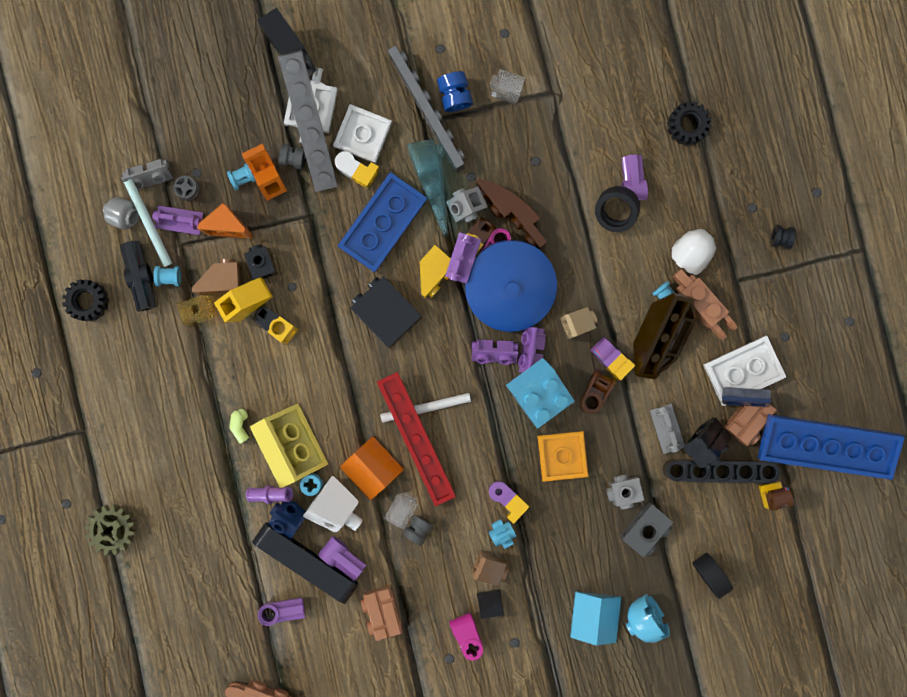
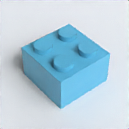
(540, 393)

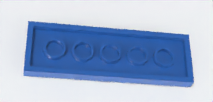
(830, 446)

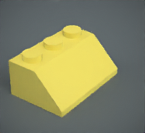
(289, 445)

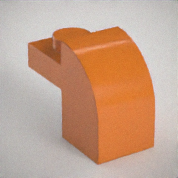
(264, 172)

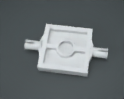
(325, 100)

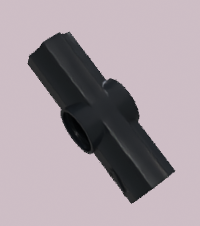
(138, 276)

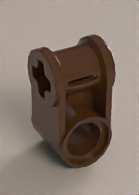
(597, 391)

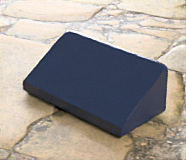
(746, 397)

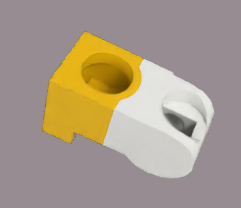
(355, 170)

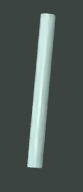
(148, 223)

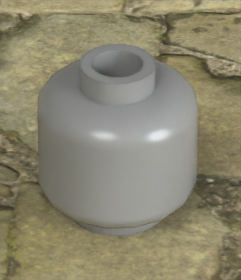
(120, 213)

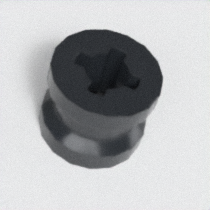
(782, 237)

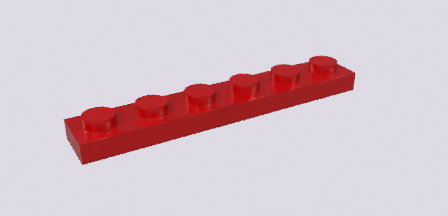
(416, 438)

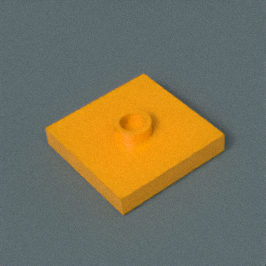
(562, 456)

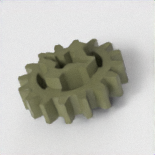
(104, 523)

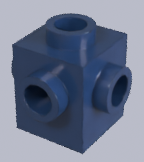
(287, 518)

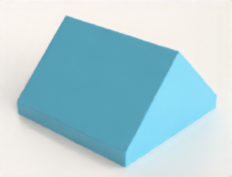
(595, 618)

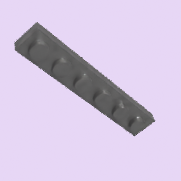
(422, 100)
(308, 120)

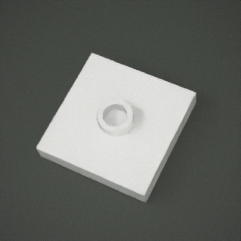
(362, 134)

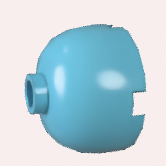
(646, 620)

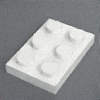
(745, 367)

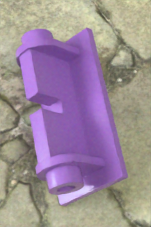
(177, 220)
(463, 258)
(532, 339)
(505, 353)

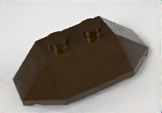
(663, 334)

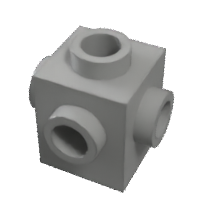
(466, 204)
(632, 495)

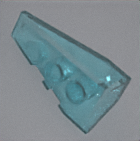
(429, 169)

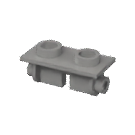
(156, 173)
(667, 429)

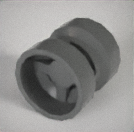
(292, 157)
(418, 529)

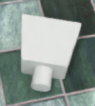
(334, 507)

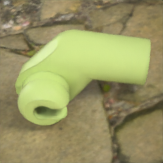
(236, 424)

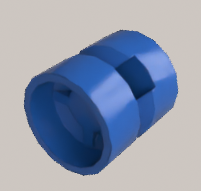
(454, 89)

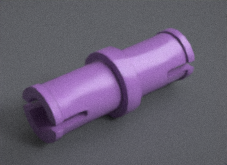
(269, 494)

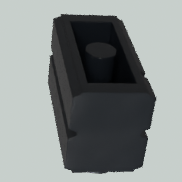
(708, 443)

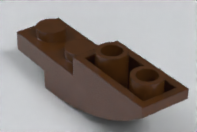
(507, 203)

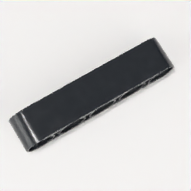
(731, 474)
(305, 563)

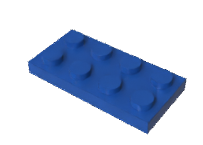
(382, 222)

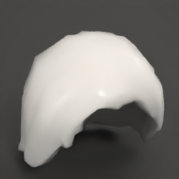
(694, 251)

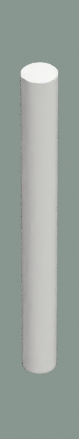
(434, 405)

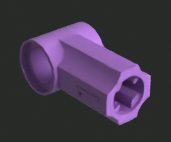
(633, 176)
(337, 554)
(284, 611)

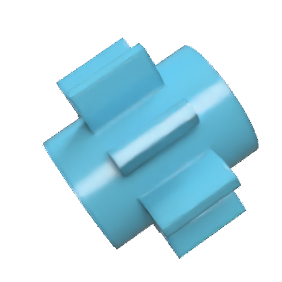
(502, 534)

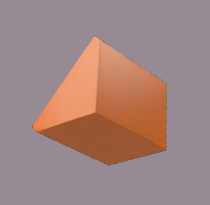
(224, 223)
(371, 468)

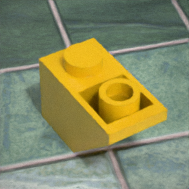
(433, 271)
(243, 300)

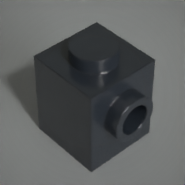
(260, 262)

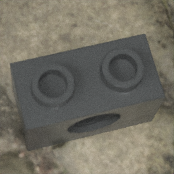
(633, 533)

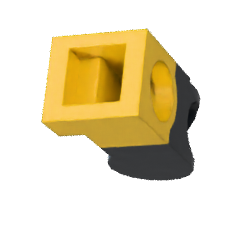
(274, 324)

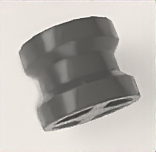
(183, 185)

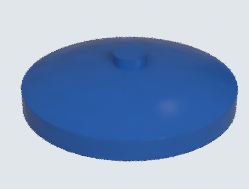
(511, 285)

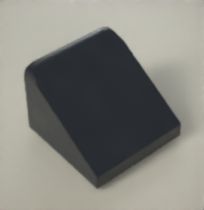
(490, 604)

